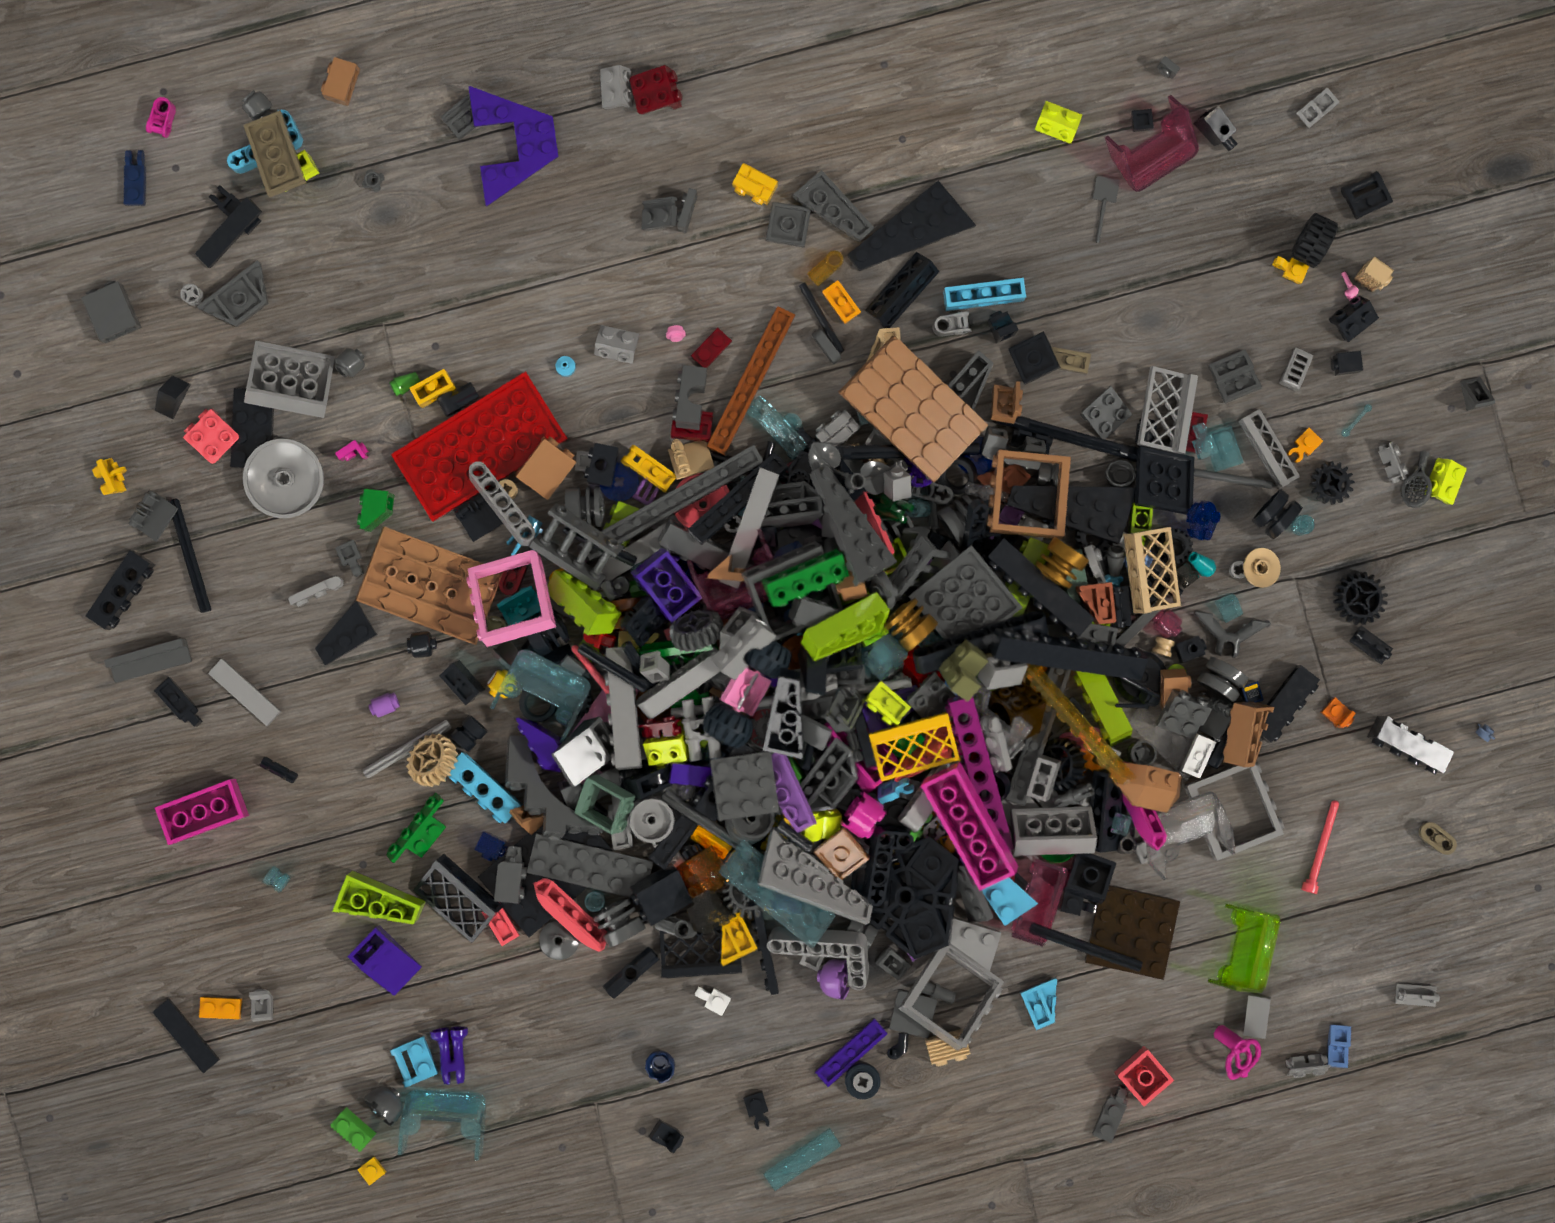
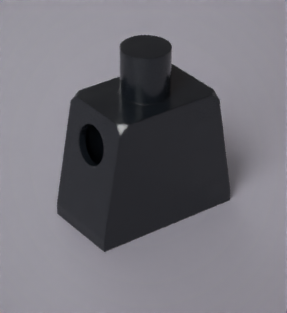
(1217, 128)

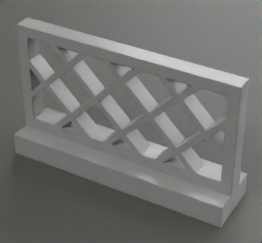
(1182, 412)

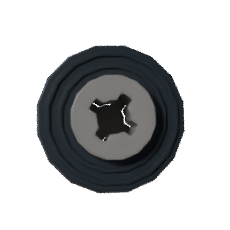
(858, 1075)

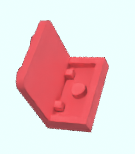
(210, 435)

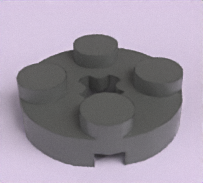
(881, 584)

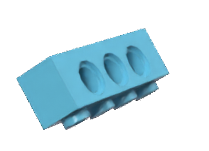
(984, 294)
(495, 789)

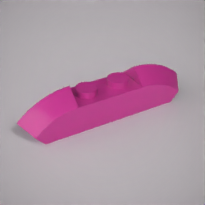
(1147, 824)

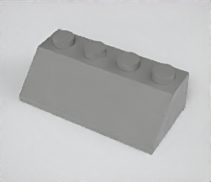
(1053, 831)

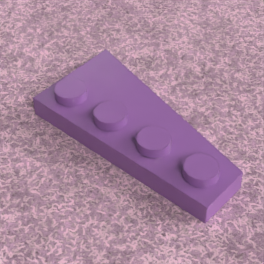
(790, 794)

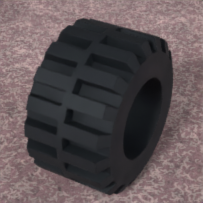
(1314, 240)

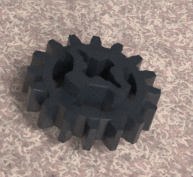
(1329, 476)

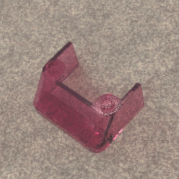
(1159, 154)
(726, 598)
(1046, 889)

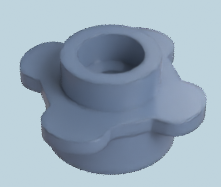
(1485, 732)

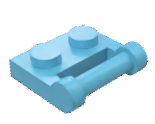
(420, 1058)

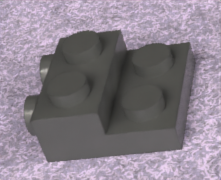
(1184, 713)

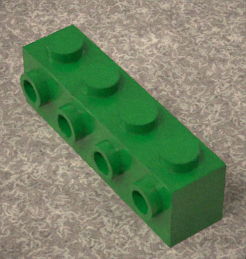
(805, 577)

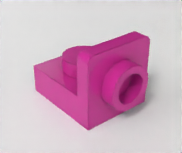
(348, 452)

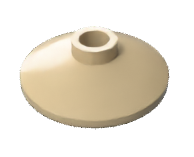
(1269, 566)

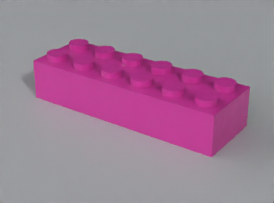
(969, 826)

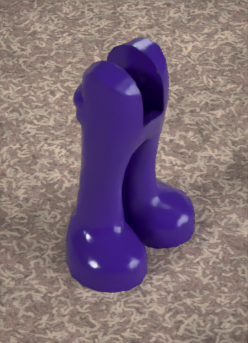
(446, 1064)

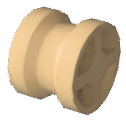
(510, 487)
(1163, 646)

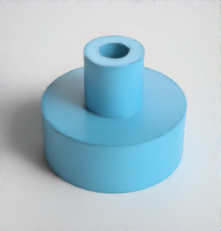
(570, 366)

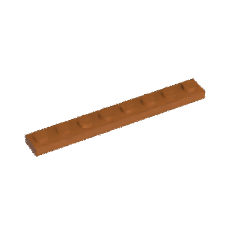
(751, 381)

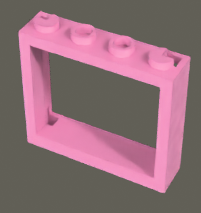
(520, 629)

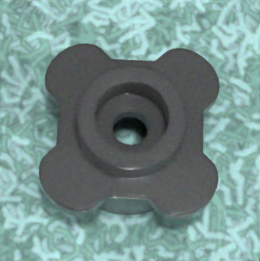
(367, 183)

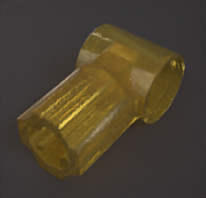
(824, 269)

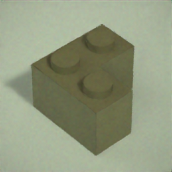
(962, 668)

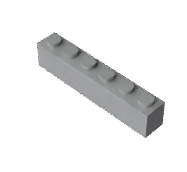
(623, 715)

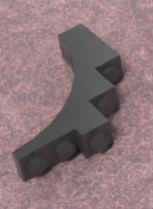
(537, 798)

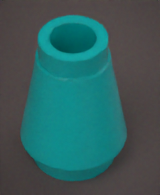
(1203, 564)

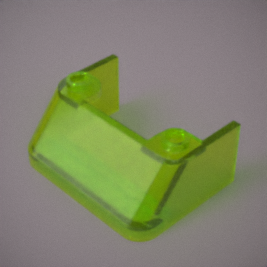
(1251, 950)

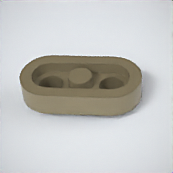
(1436, 838)

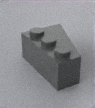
(972, 378)

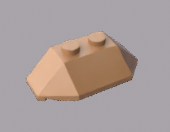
(1153, 787)

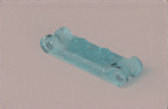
(777, 427)

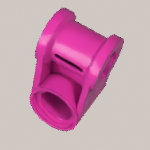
(161, 119)

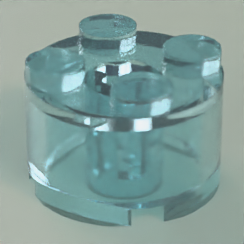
(884, 656)

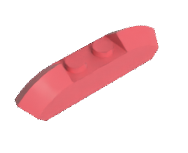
(570, 914)

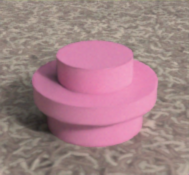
(675, 333)

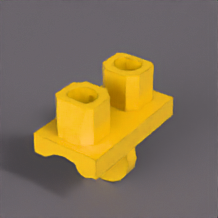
(112, 476)

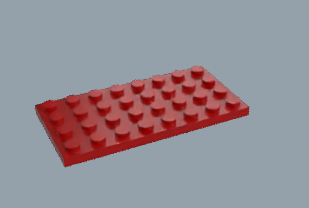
(494, 430)

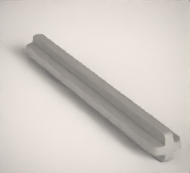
(403, 751)

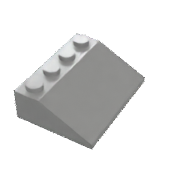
(289, 379)

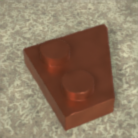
(1098, 601)

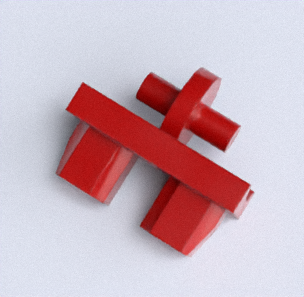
(600, 640)

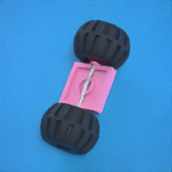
(745, 695)

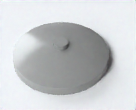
(283, 478)

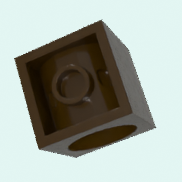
(1018, 701)

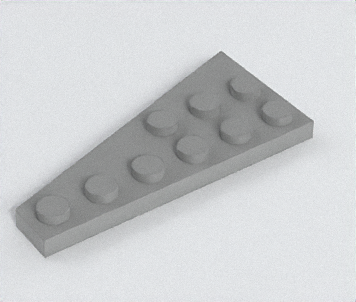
(806, 879)

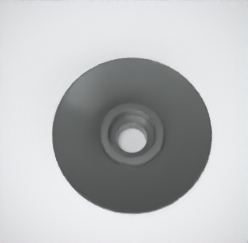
(551, 948)

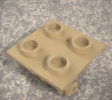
(690, 458)

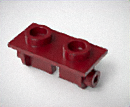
(668, 726)

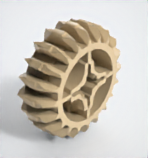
(432, 760)

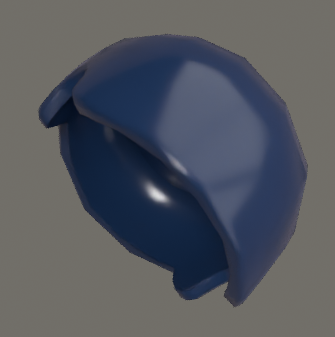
(660, 1066)

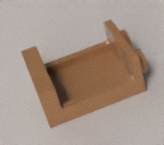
(546, 467)

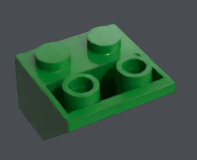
(376, 508)

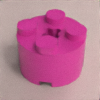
(863, 815)

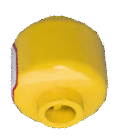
(495, 682)

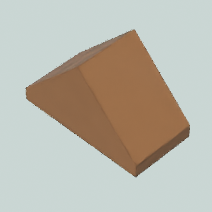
(529, 822)

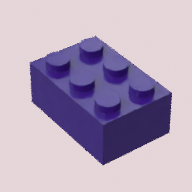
(666, 584)

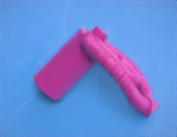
(1237, 1046)

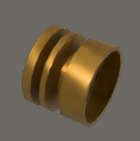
(1061, 562)
(910, 624)

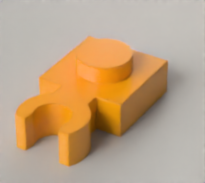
(1306, 443)

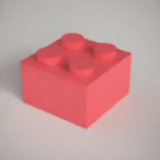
(1144, 1076)

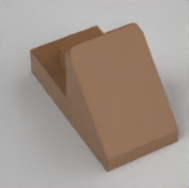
(724, 571)

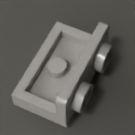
(616, 87)
(616, 344)

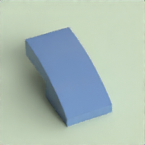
(1337, 1046)

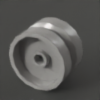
(662, 817)

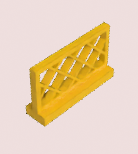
(908, 729)

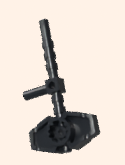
(797, 471)

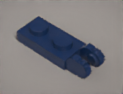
(134, 180)

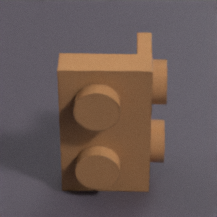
(1006, 403)

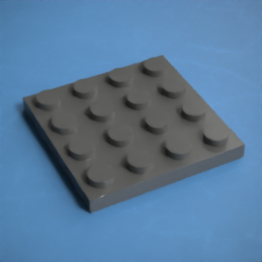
(965, 596)

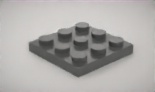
(744, 786)

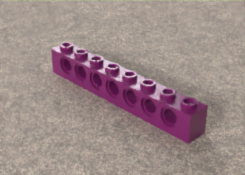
(955, 707)

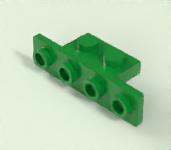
(421, 832)

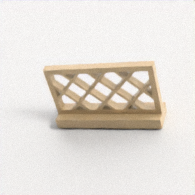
(1139, 572)

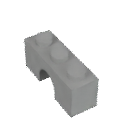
(751, 635)

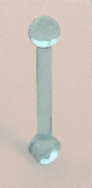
(1346, 432)

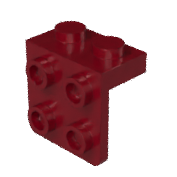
(655, 90)

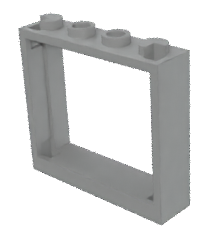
(1269, 804)
(983, 1008)

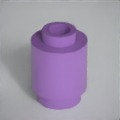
(384, 704)

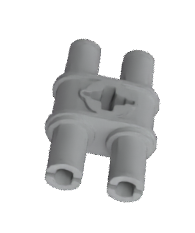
(694, 736)

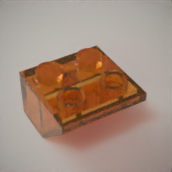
(702, 873)

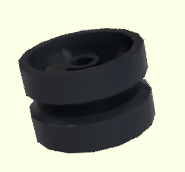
(1280, 516)

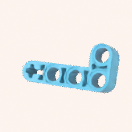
(247, 151)

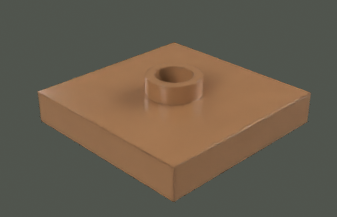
(841, 854)

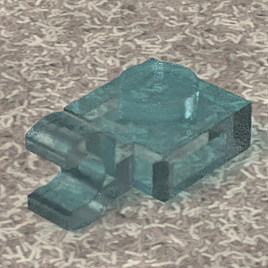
(1204, 444)

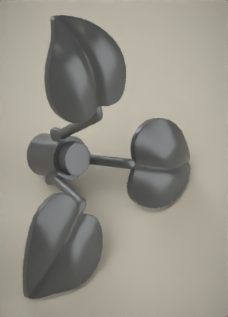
(870, 475)

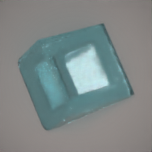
(1229, 607)

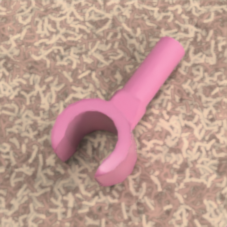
(1352, 291)

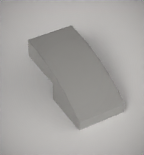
(1318, 108)

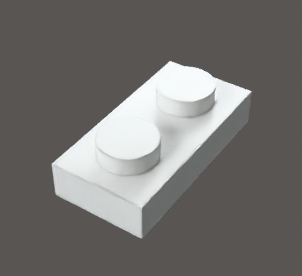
(1198, 755)

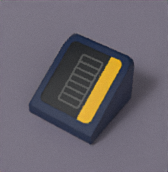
(1251, 693)

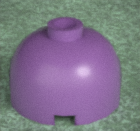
(834, 978)

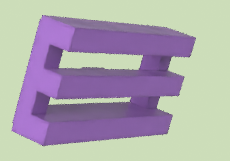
(643, 499)

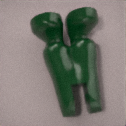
(890, 510)

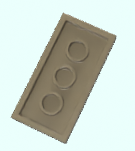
(274, 154)

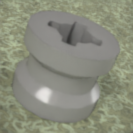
(189, 291)

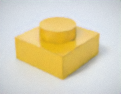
(372, 1170)

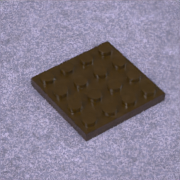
(1136, 927)

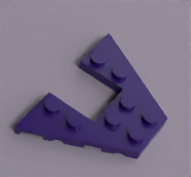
(533, 136)

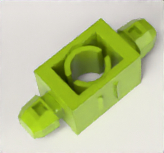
(1133, 523)

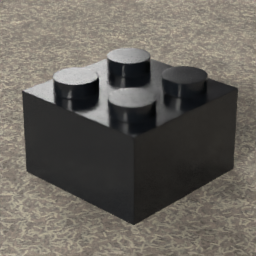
(1090, 877)

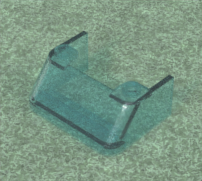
(547, 682)
(444, 1106)

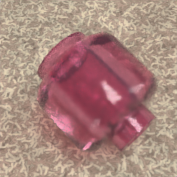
(1167, 623)

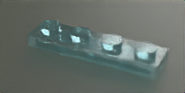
(802, 1159)

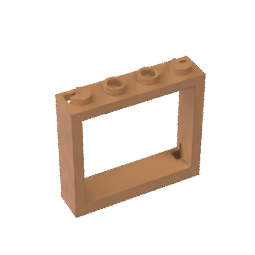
(1061, 499)

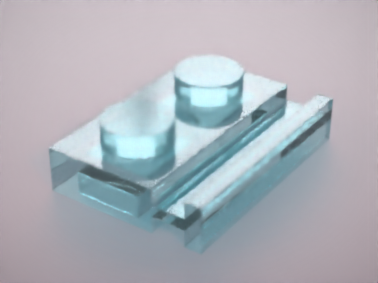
(1229, 452)

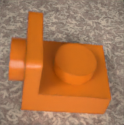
(1338, 713)

